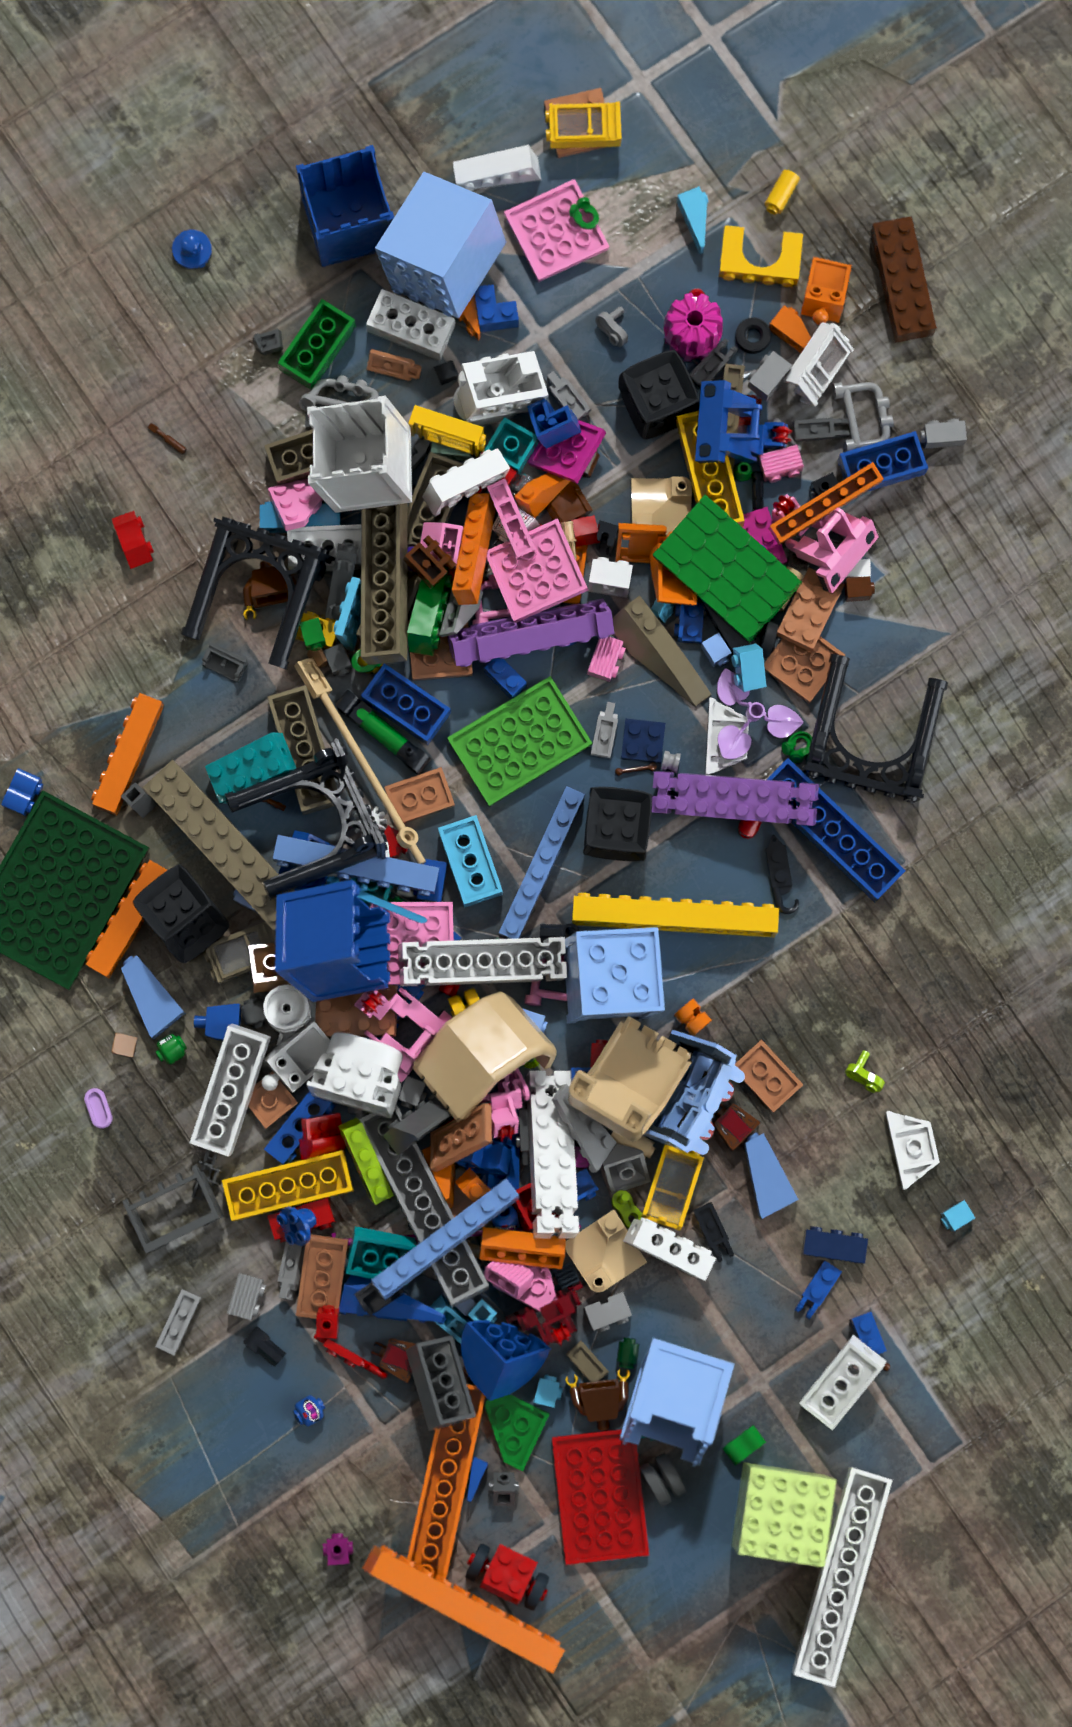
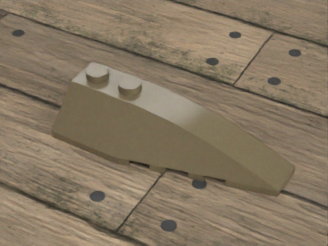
(657, 651)

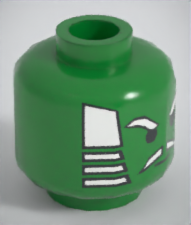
(170, 1049)

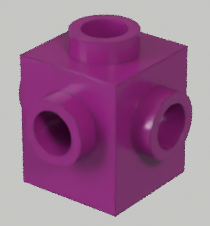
(333, 1556)

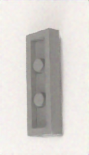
(178, 1322)

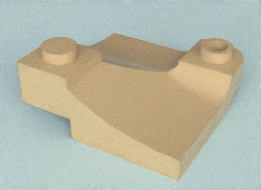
(660, 501)
(602, 1253)

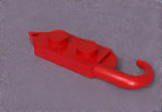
(350, 1358)

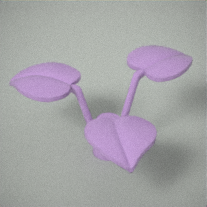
(731, 740)

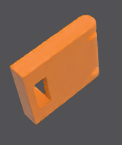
(641, 541)

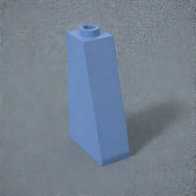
(152, 999)
(768, 1179)

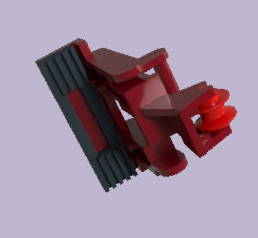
(565, 1284)

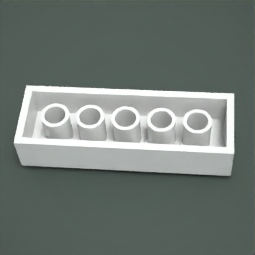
(230, 1089)

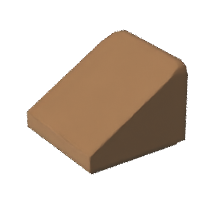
(319, 657)
(124, 1045)

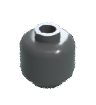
(253, 1012)

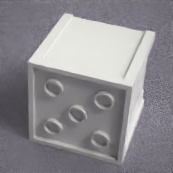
(360, 455)

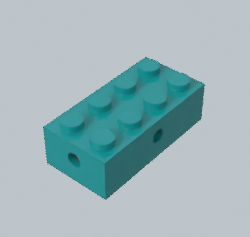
(250, 765)

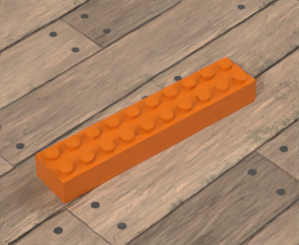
(444, 1491)
(466, 1610)

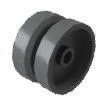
(663, 1479)

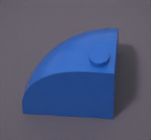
(500, 1357)

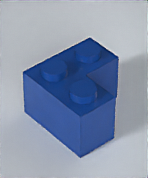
(494, 315)
(550, 425)
(488, 1160)

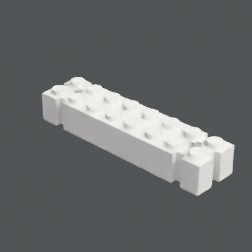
(482, 961)
(551, 1159)

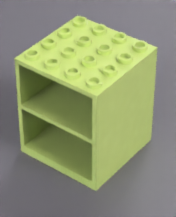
(783, 1514)

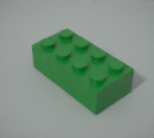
(317, 344)
(428, 616)

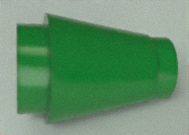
(742, 476)

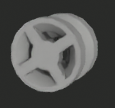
(670, 761)

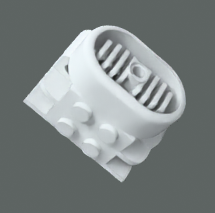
(498, 387)
(358, 1074)

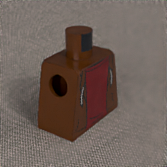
(734, 1125)
(394, 1358)

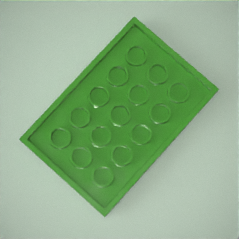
(519, 741)

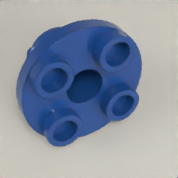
(192, 249)
(296, 1224)

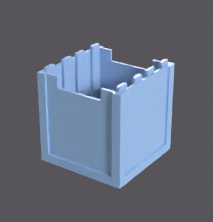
(613, 974)
(677, 1399)

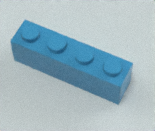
(271, 522)

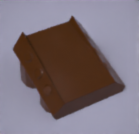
(569, 504)

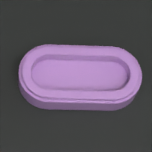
(98, 1108)

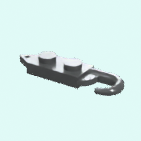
(523, 1140)

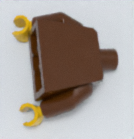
(264, 588)
(600, 1399)

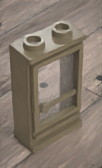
(231, 954)

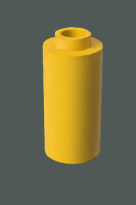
(781, 192)

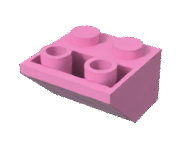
(447, 535)

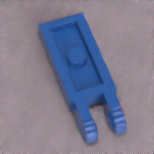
(819, 1287)

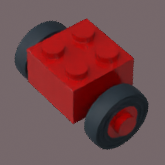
(508, 1575)

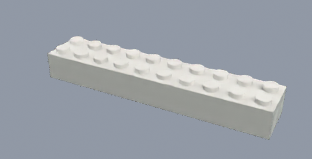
(842, 1577)

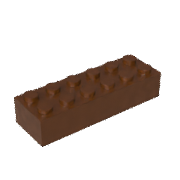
(903, 279)

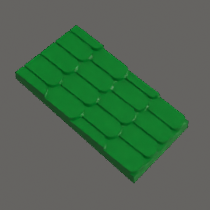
(727, 568)

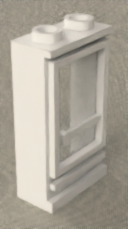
(819, 363)

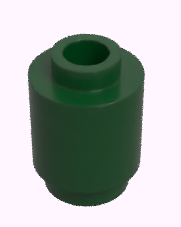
(627, 1353)

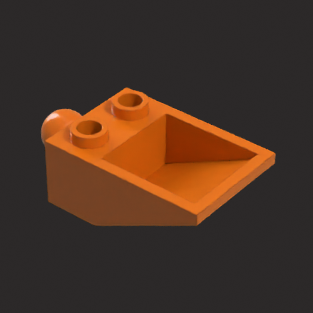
(826, 290)
(667, 586)

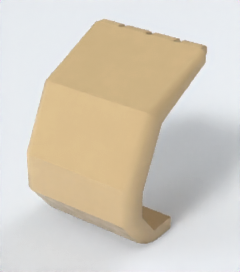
(479, 1051)
(630, 1080)

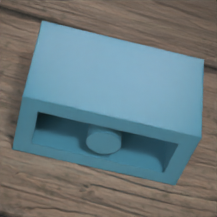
(749, 667)

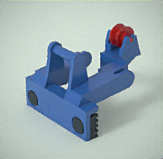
(712, 435)

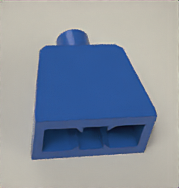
(218, 1019)

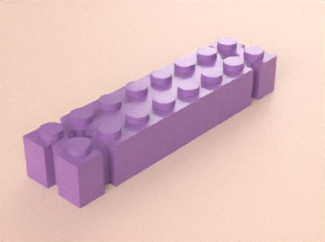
(539, 632)
(735, 798)

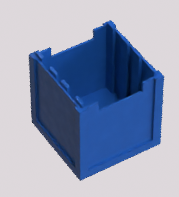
(344, 205)
(331, 942)

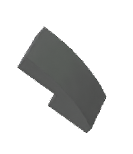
(421, 450)

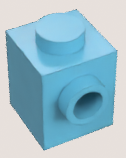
(483, 1311)
(548, 1391)

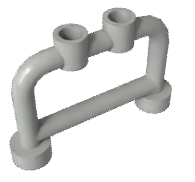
(341, 384)
(881, 403)

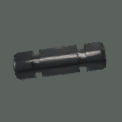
(757, 490)

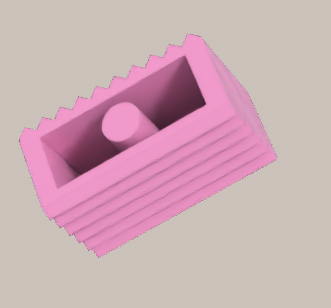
(781, 463)
(605, 658)
(509, 1277)

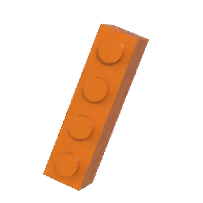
(521, 1248)

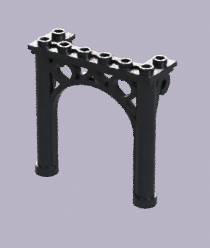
(309, 569)
(919, 749)
(325, 764)

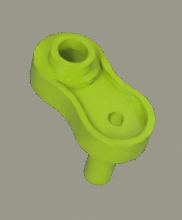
(857, 1073)
(624, 1205)

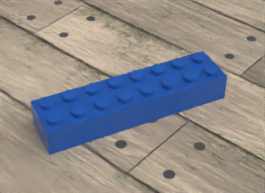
(844, 840)

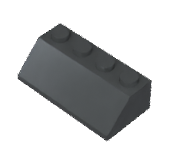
(416, 1124)
(440, 1383)

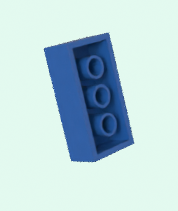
(895, 458)
(405, 704)

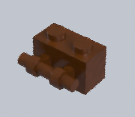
(425, 565)

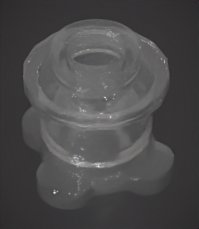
(520, 482)

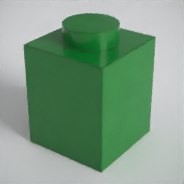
(312, 634)

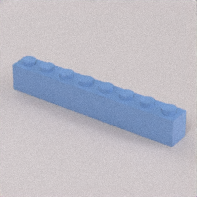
(542, 864)
(385, 872)
(445, 1239)

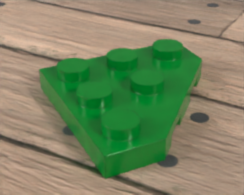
(515, 1428)

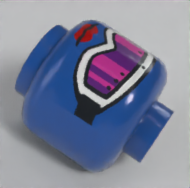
(506, 1220)
(309, 1410)

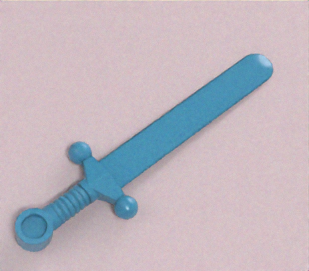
(382, 903)

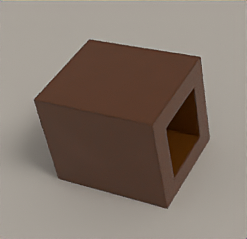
(858, 589)

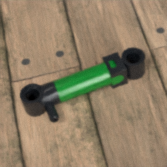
(385, 734)

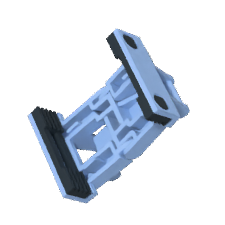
(696, 1095)

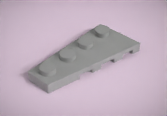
(589, 1133)

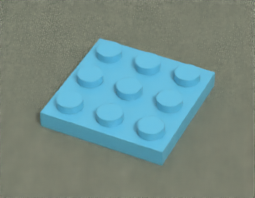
(350, 615)

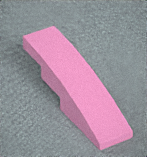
(511, 518)

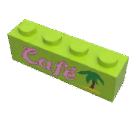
(365, 1161)

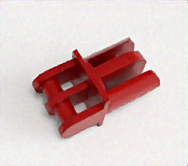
(748, 828)

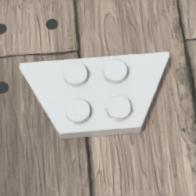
(718, 718)
(912, 1147)

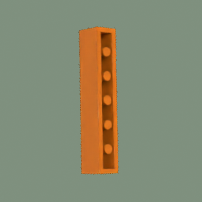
(825, 503)
(473, 549)
(128, 753)
(123, 926)

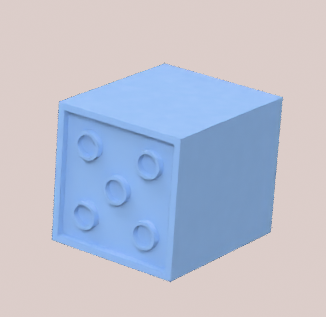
(441, 245)

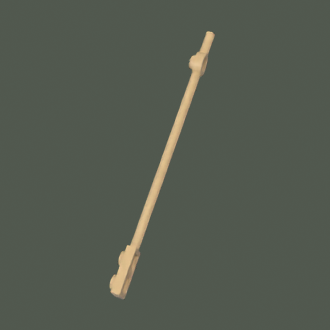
(319, 687)

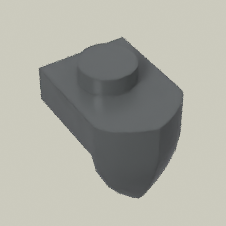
(268, 342)

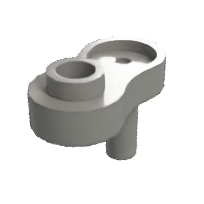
(606, 323)

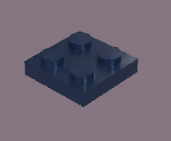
(643, 741)

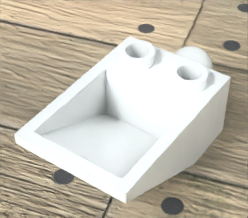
(300, 1057)

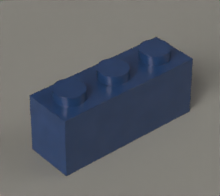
(835, 1245)

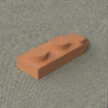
(393, 365)

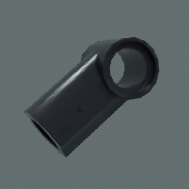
(555, 930)
(260, 1343)

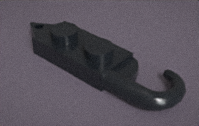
(779, 874)

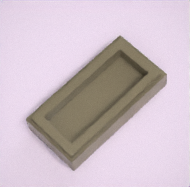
(587, 1362)

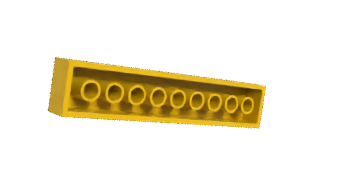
(675, 916)

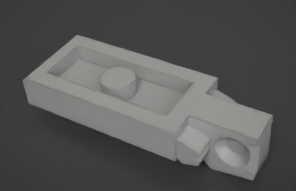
(567, 395)
(605, 732)
(290, 1270)

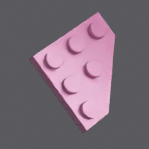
(295, 503)
(540, 1292)

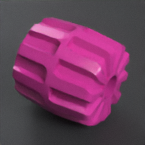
(693, 326)

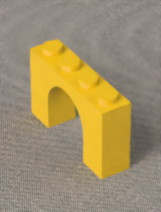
(735, 266)

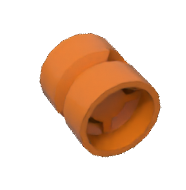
(692, 1017)

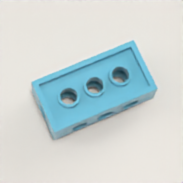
(477, 849)

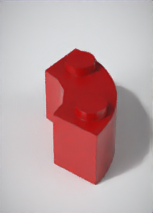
(132, 539)

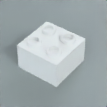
(610, 577)

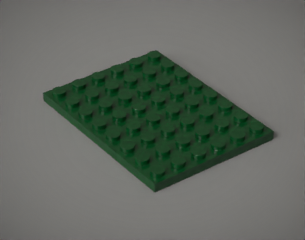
(62, 887)

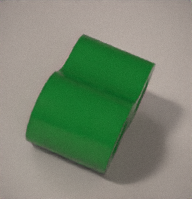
(744, 1445)

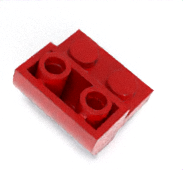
(321, 1136)

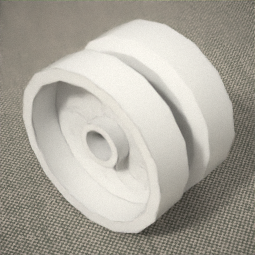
(275, 1013)

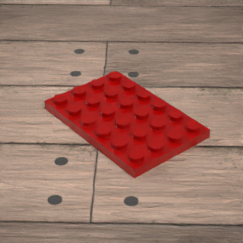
(599, 1497)

